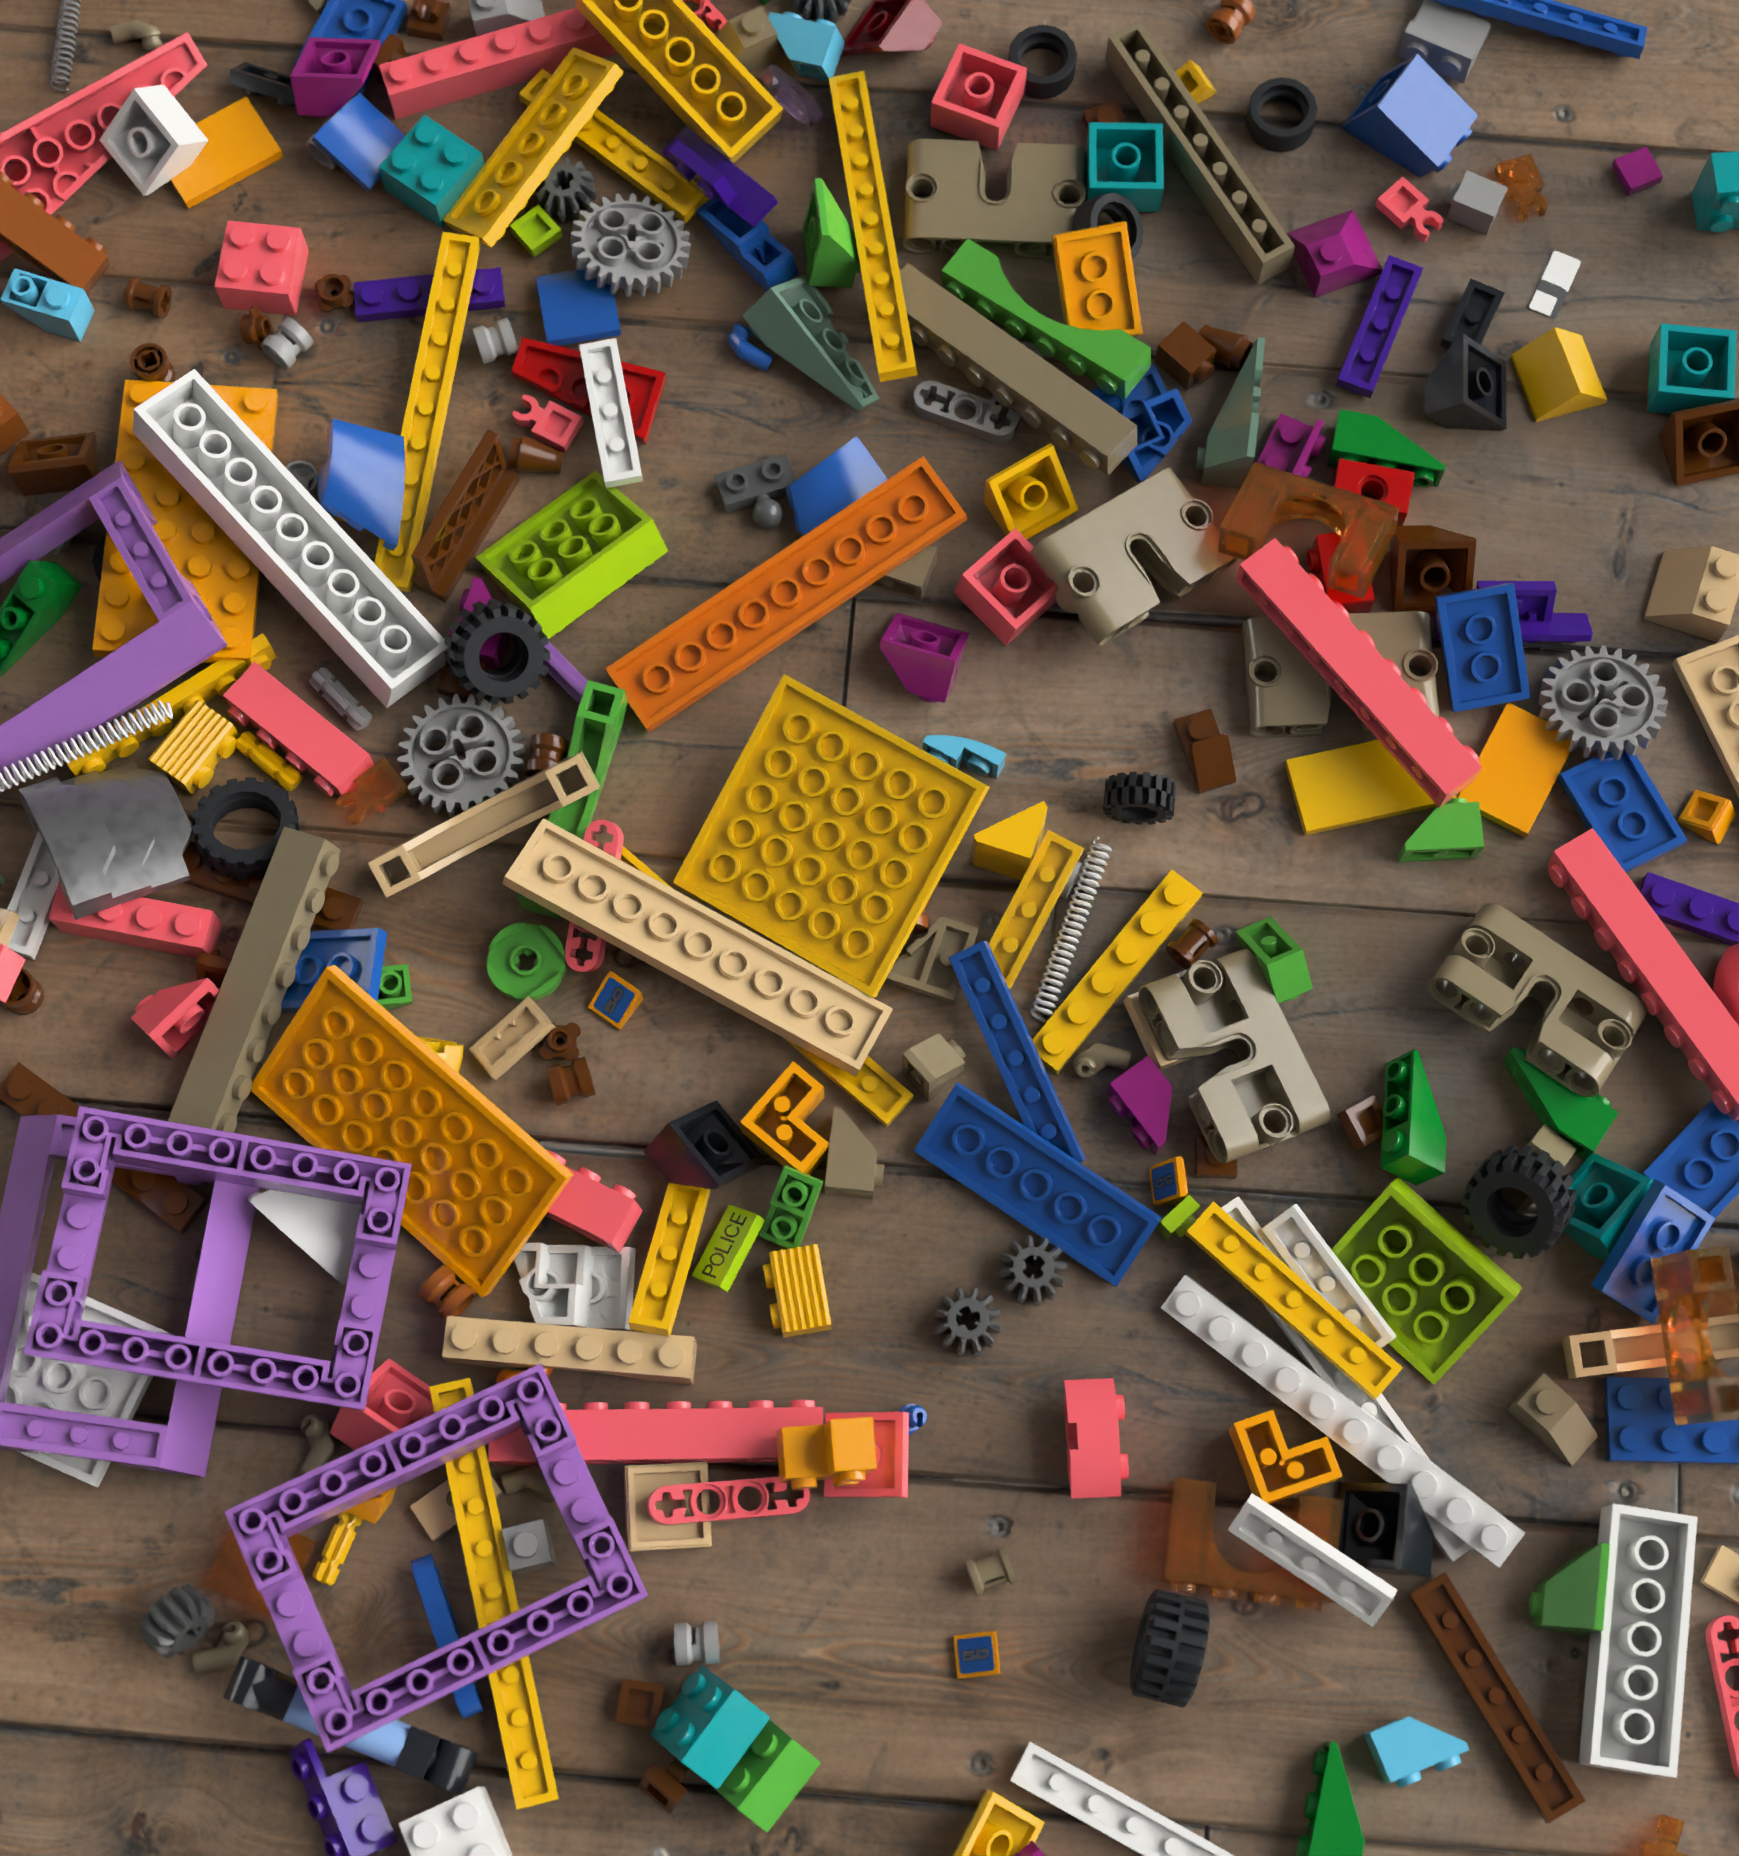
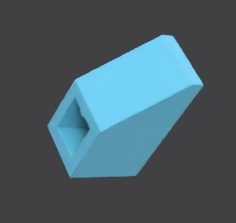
(809, 45)
(49, 304)
(1410, 1746)

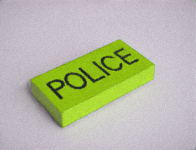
(728, 1248)

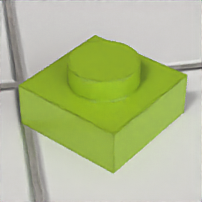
(536, 231)
(1179, 1219)

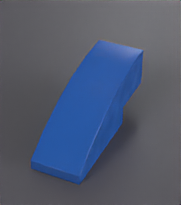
(750, 246)

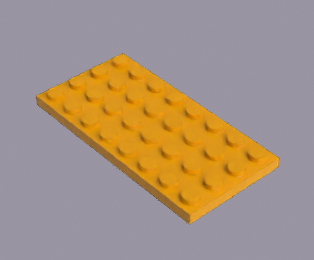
(194, 541)
(373, 1089)

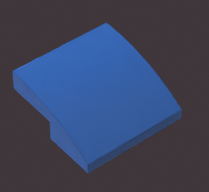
(359, 140)
(576, 308)

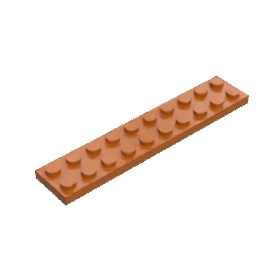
(786, 594)

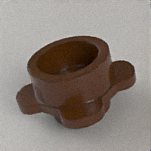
(330, 284)
(255, 327)
(566, 1051)

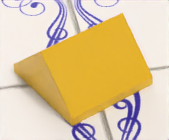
(1557, 375)
(1030, 494)
(1010, 844)
(998, 1828)

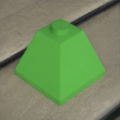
(828, 241)
(1574, 1594)

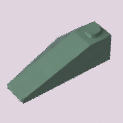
(797, 327)
(1234, 433)

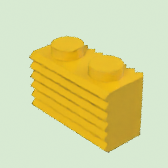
(195, 747)
(799, 1291)

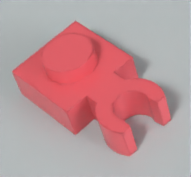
(1406, 206)
(552, 425)

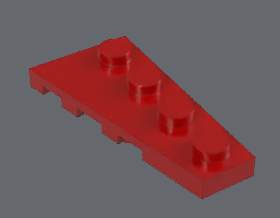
(561, 375)

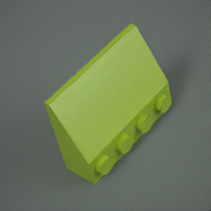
(573, 553)
(1424, 1279)

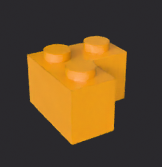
(779, 1119)
(833, 1451)
(1273, 1469)

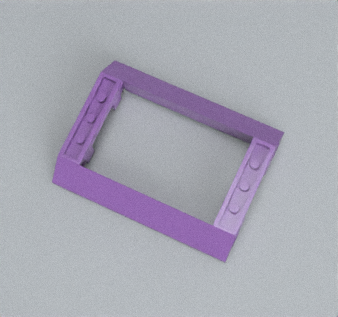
(139, 667)
(111, 1138)
(187, 1440)
(272, 1517)

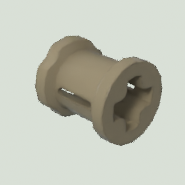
(990, 1571)

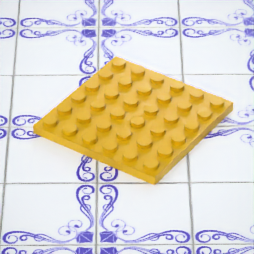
(830, 835)

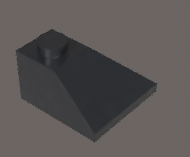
(1467, 388)
(703, 1149)
(1385, 1528)

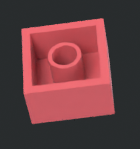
(978, 96)
(261, 267)
(1007, 588)

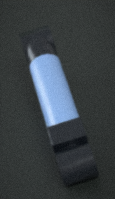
(394, 1744)

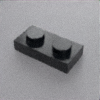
(259, 81)
(1473, 313)

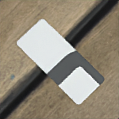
(1555, 284)

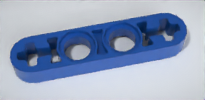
(443, 1625)

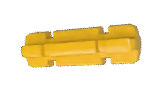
(268, 761)
(336, 1548)

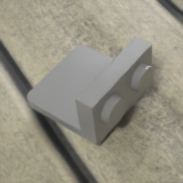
(1445, 39)

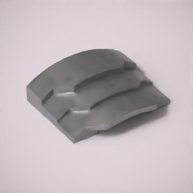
(111, 834)

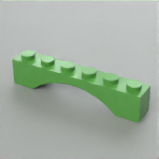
(1105, 356)
(596, 735)

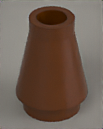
(1230, 347)
(533, 456)

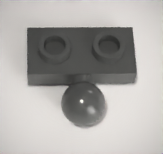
(757, 486)

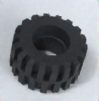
(518, 672)
(1502, 1225)
(1170, 1648)

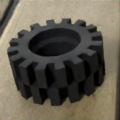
(1139, 798)

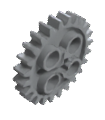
(630, 245)
(1580, 680)
(450, 725)

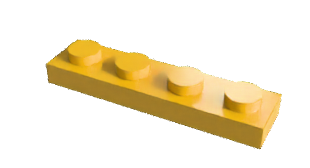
(1033, 903)
(669, 1259)

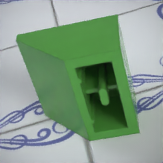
(768, 1776)

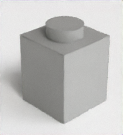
(1475, 202)
(529, 1546)

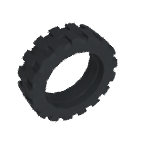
(231, 797)

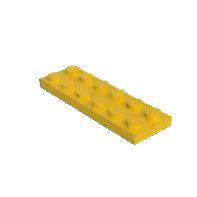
(533, 146)

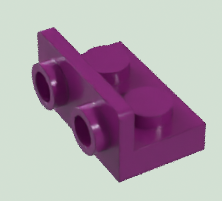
(1292, 445)

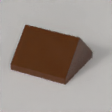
(1702, 442)
(54, 463)

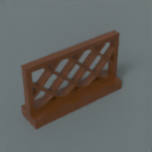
(463, 519)

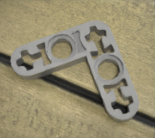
(986, 410)

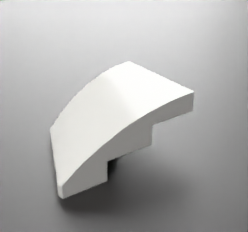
(316, 1225)
(578, 1284)

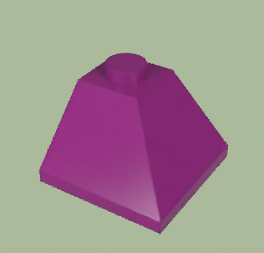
(331, 73)
(1334, 253)
(924, 655)

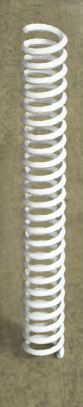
(163, 711)
(1100, 862)

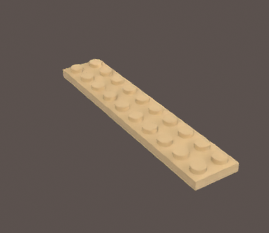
(698, 946)

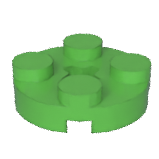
(530, 940)

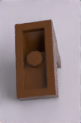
(1205, 750)

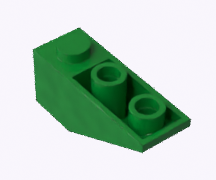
(1375, 442)
(33, 608)
(1574, 1117)
(1412, 1129)
(1331, 1810)

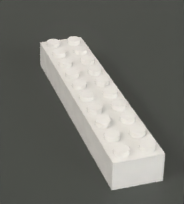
(290, 537)

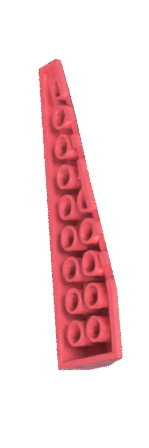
(62, 144)

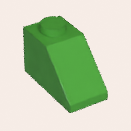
(1447, 834)
(1278, 958)

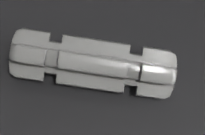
(340, 699)

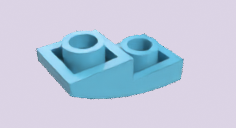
(954, 750)

